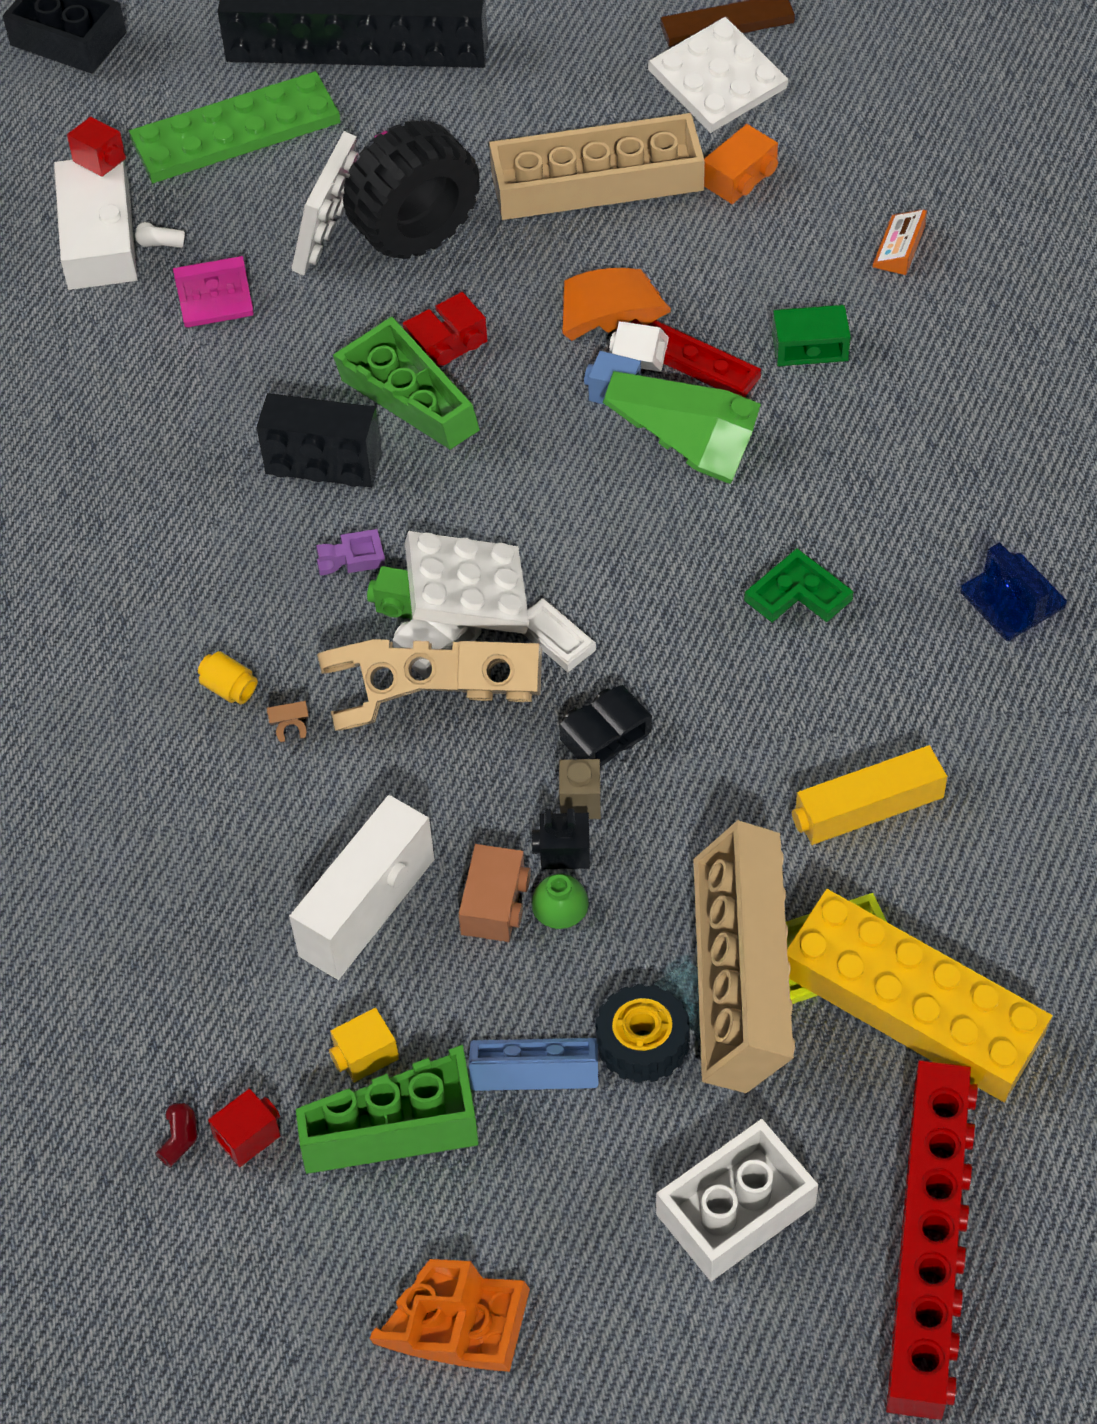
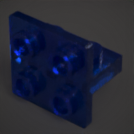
(1012, 593)

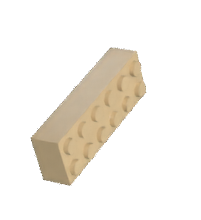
(597, 166)
(742, 958)

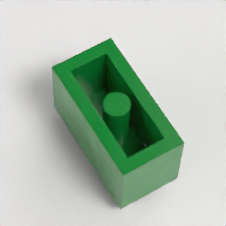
(811, 335)

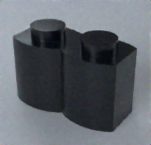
(606, 726)

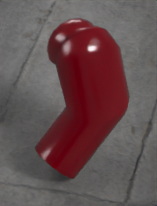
(183, 1133)

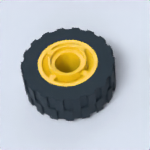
(642, 1010)

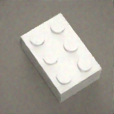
(736, 1199)

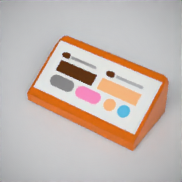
(900, 242)

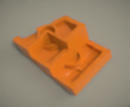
(608, 297)
(457, 1317)

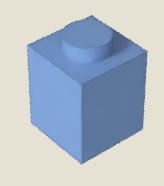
(599, 374)

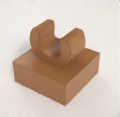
(288, 715)

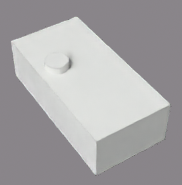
(94, 226)
(362, 887)

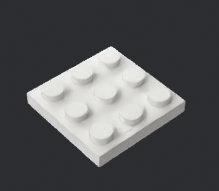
(718, 74)
(324, 204)
(466, 582)

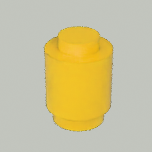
(227, 678)

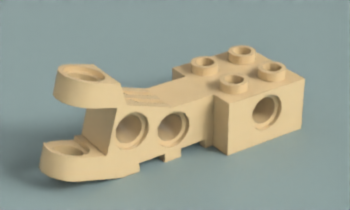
(460, 670)

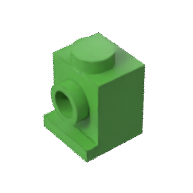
(391, 592)

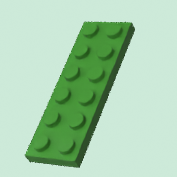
(234, 127)

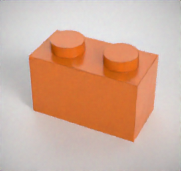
(740, 163)

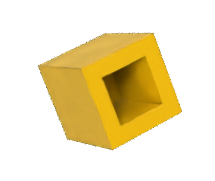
(363, 1045)

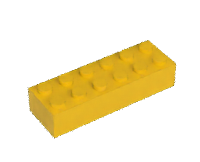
(916, 994)

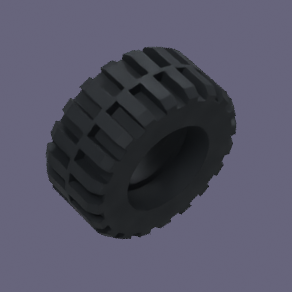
(411, 189)

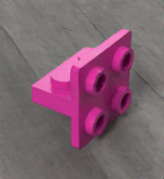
(213, 291)

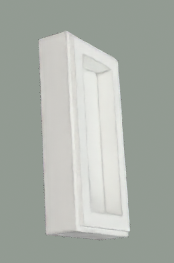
(558, 636)

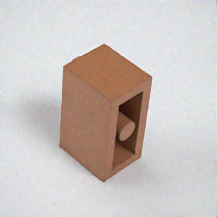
(493, 892)

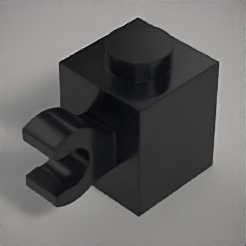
(562, 840)

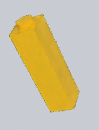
(869, 795)

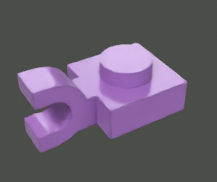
(357, 551)

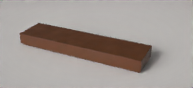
(744, 15)

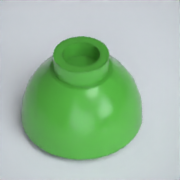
(559, 901)

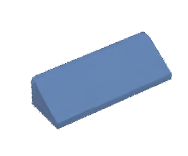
(533, 1064)

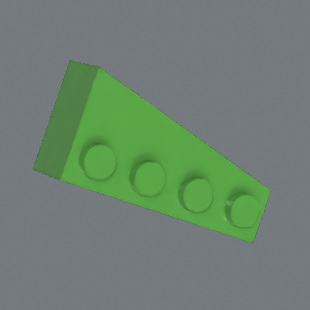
(406, 382)
(392, 1117)

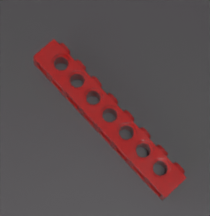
(910, 1389)

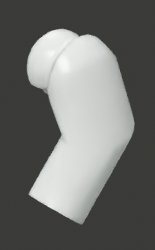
(152, 236)

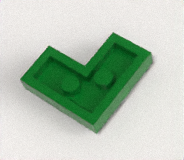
(802, 581)

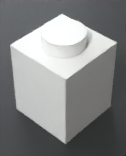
(640, 343)

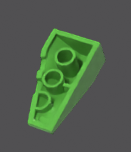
(695, 420)

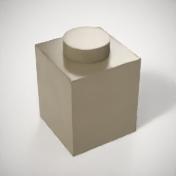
(580, 786)

